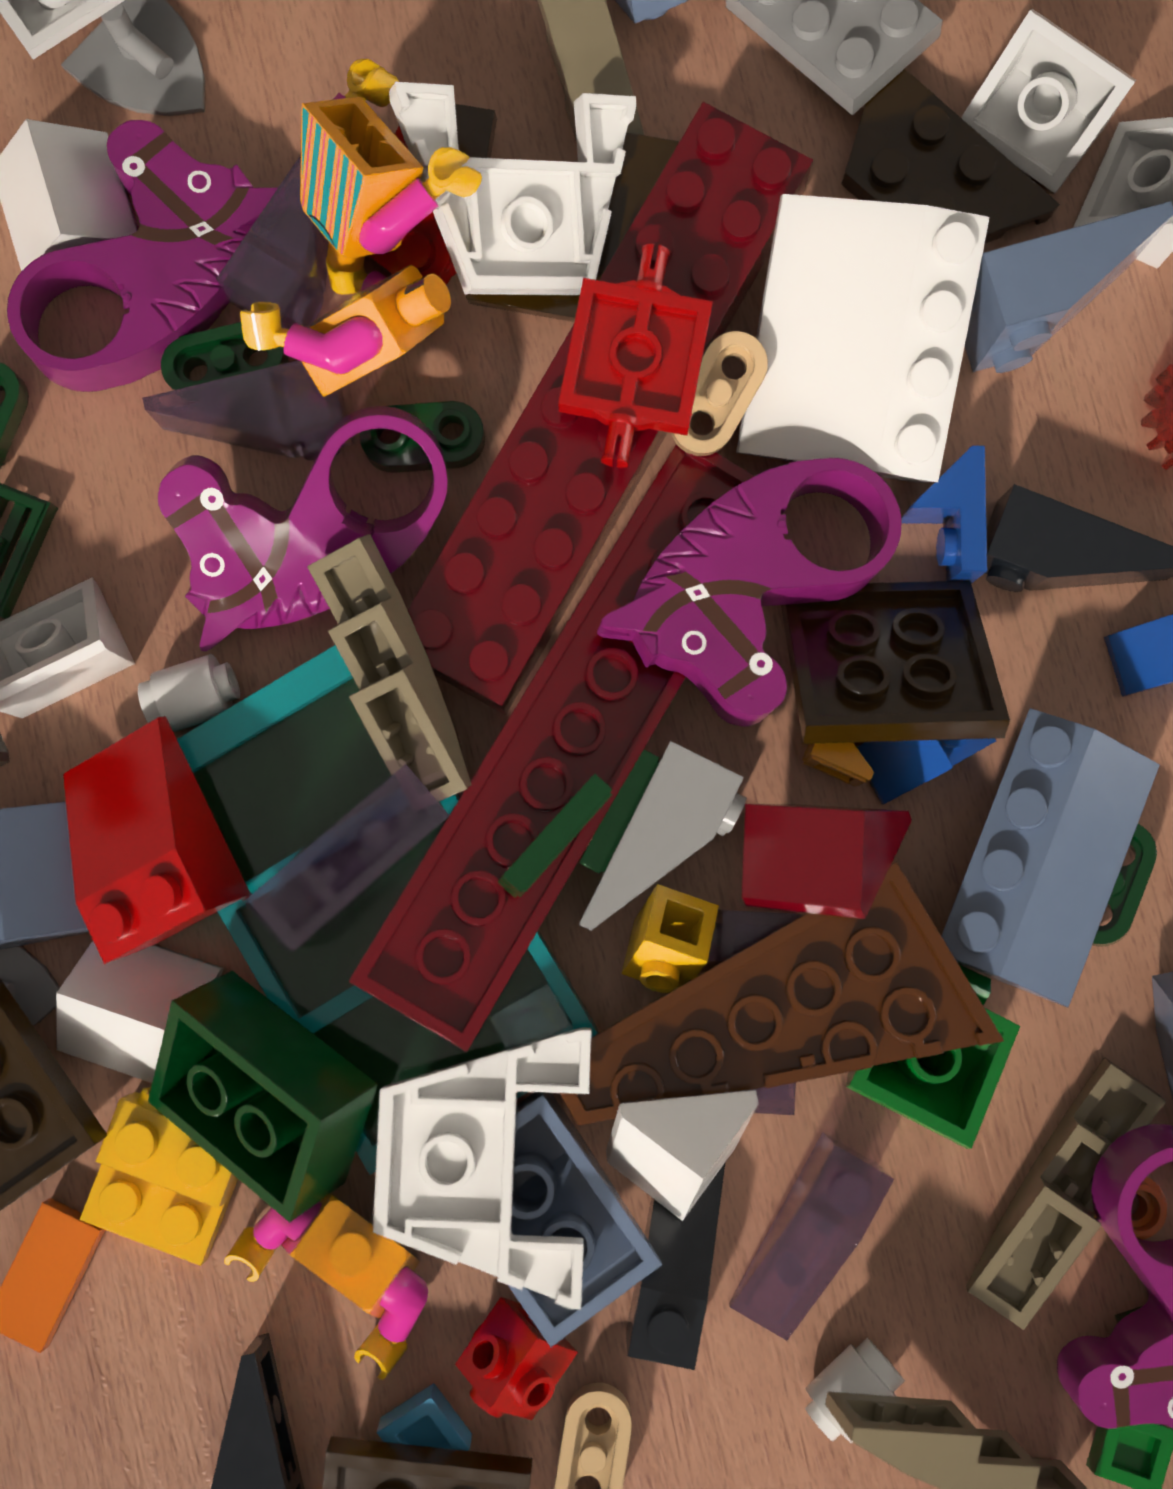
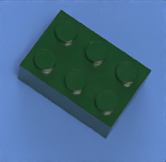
(260, 1093)

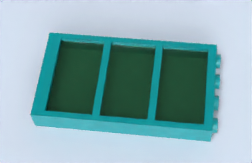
(274, 781)

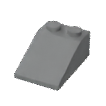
(675, 818)

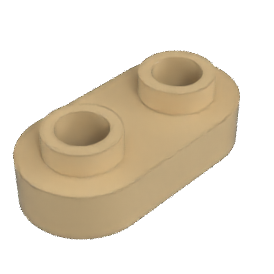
(721, 397)
(592, 1448)

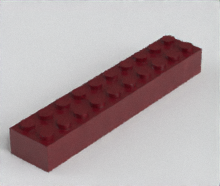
(547, 492)

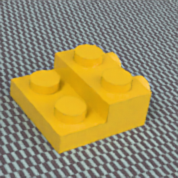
(157, 1184)

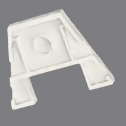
(530, 221)
(451, 1164)

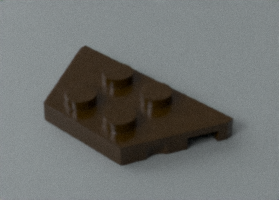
(925, 154)

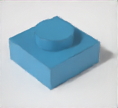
(425, 1421)

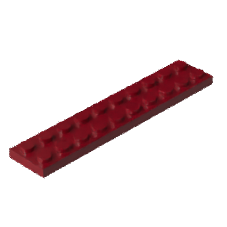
(583, 715)

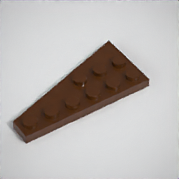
(794, 1009)

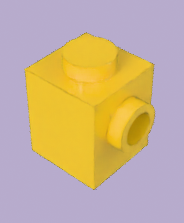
(670, 939)

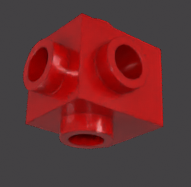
(512, 1363)

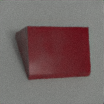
(818, 856)

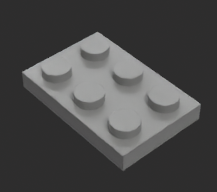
(844, 44)

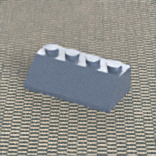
(1049, 856)

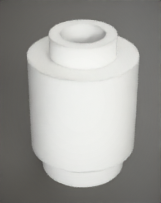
(189, 692)
(852, 1371)

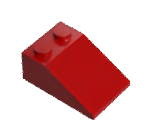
(144, 844)

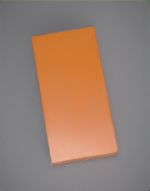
(46, 1274)

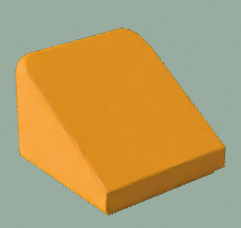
(839, 761)

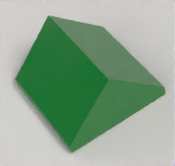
(942, 1090)

